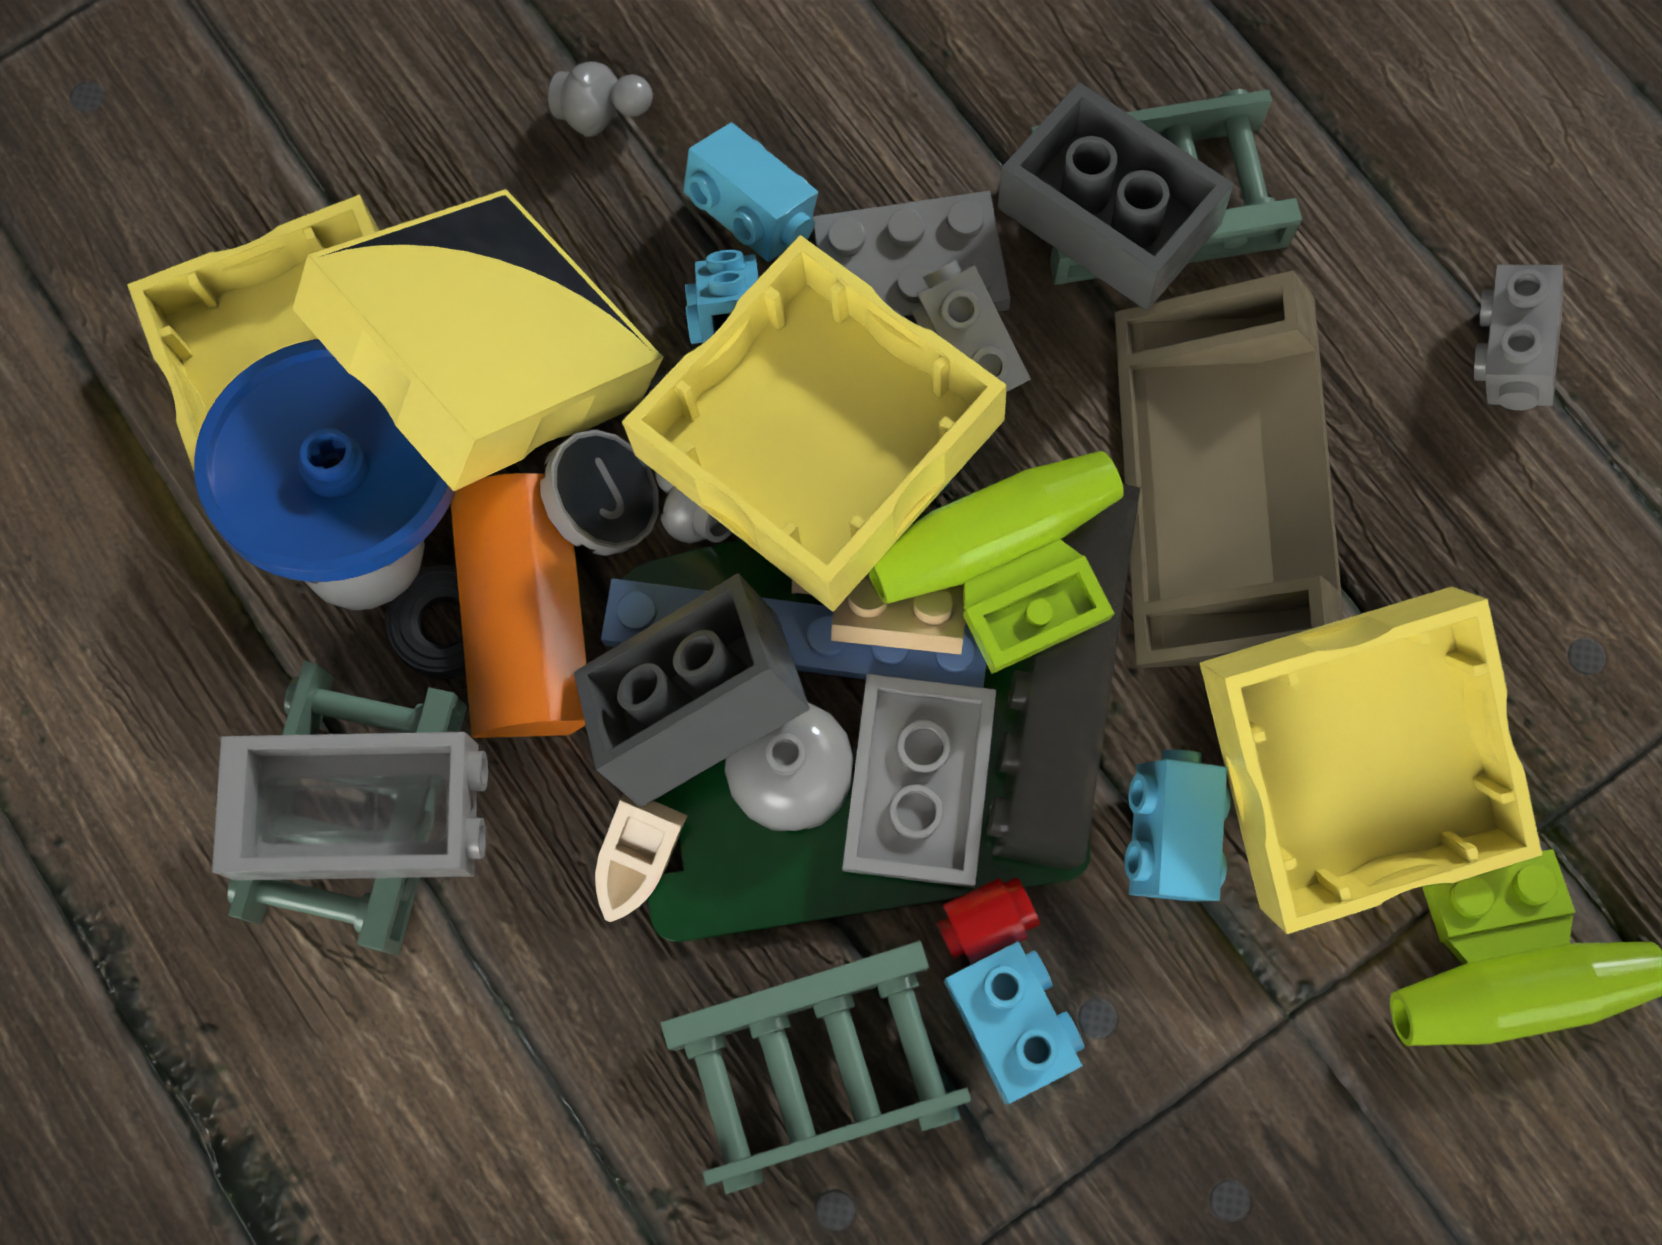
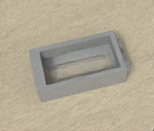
(349, 806)

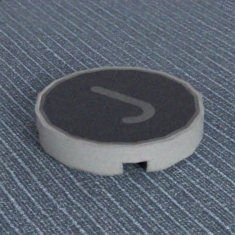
(599, 492)

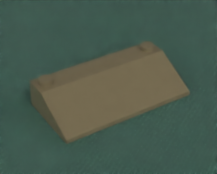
(1228, 469)

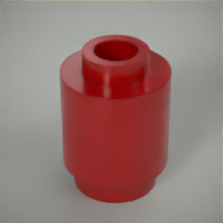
(988, 919)

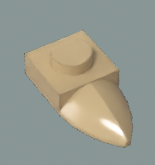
(635, 855)

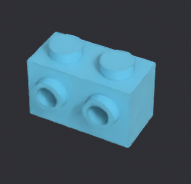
(1015, 1022)

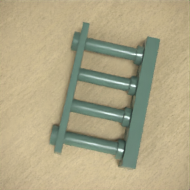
(1261, 220)
(386, 910)
(767, 1019)

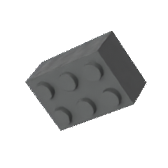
(1113, 195)
(689, 691)

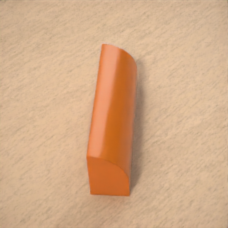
(517, 610)

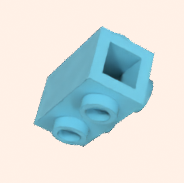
(749, 191)
(717, 289)
(1178, 828)

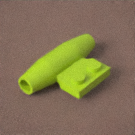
(1008, 551)
(1519, 963)

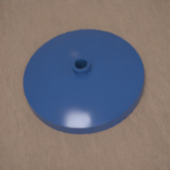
(312, 471)

